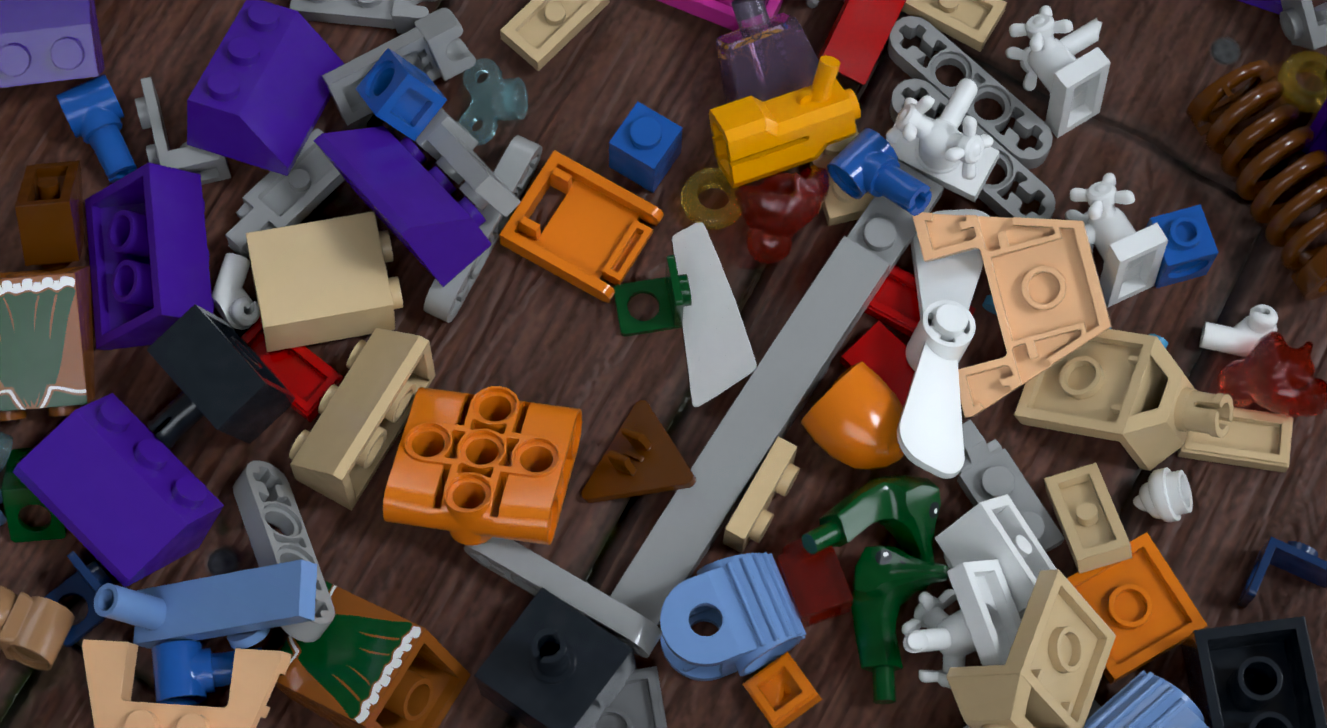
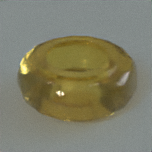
(1293, 93)
(712, 218)

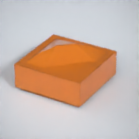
(782, 691)

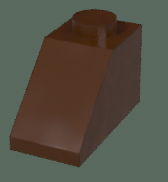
(51, 214)

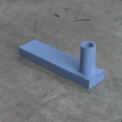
(214, 604)

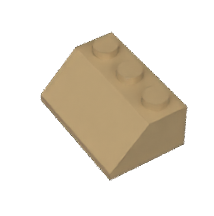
(362, 415)

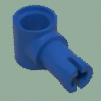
(96, 117)
(873, 167)
(187, 672)

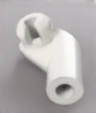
(230, 297)
(1243, 336)

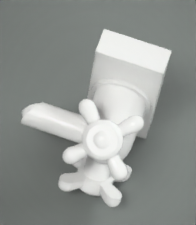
(1073, 83)
(937, 147)
(1128, 255)
(983, 624)

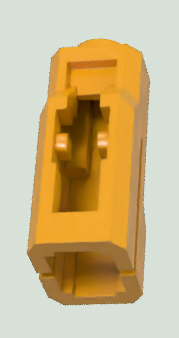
(785, 131)

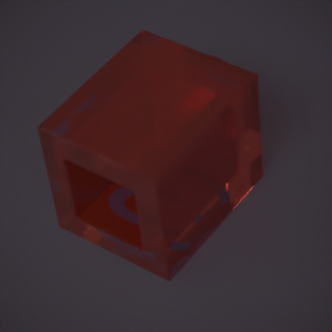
(814, 583)

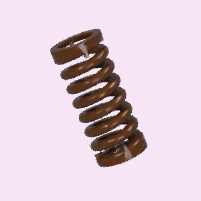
(1218, 118)

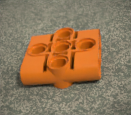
(483, 466)

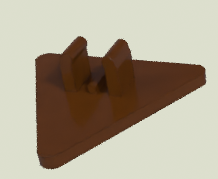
(639, 461)

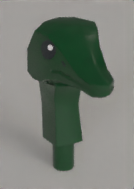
(898, 502)
(880, 585)

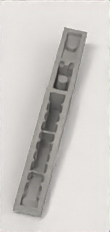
(770, 402)

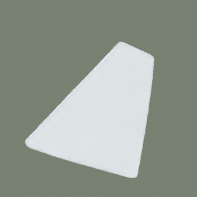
(712, 326)

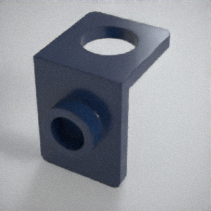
(1290, 556)
(83, 584)

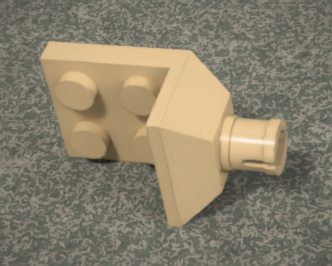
(1124, 392)
(1049, 667)

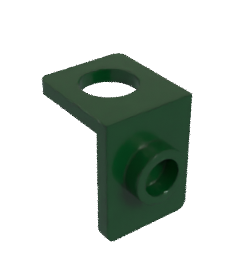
(671, 294)
(16, 496)

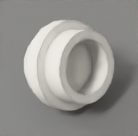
(1165, 495)

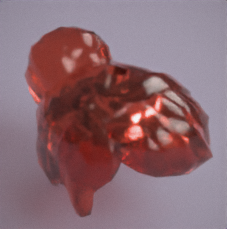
(780, 210)
(1275, 379)

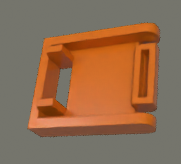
(590, 233)

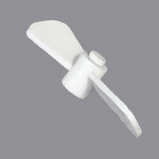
(932, 417)

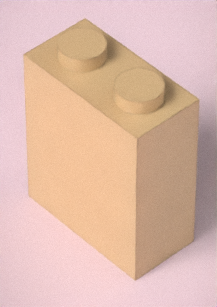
(323, 281)

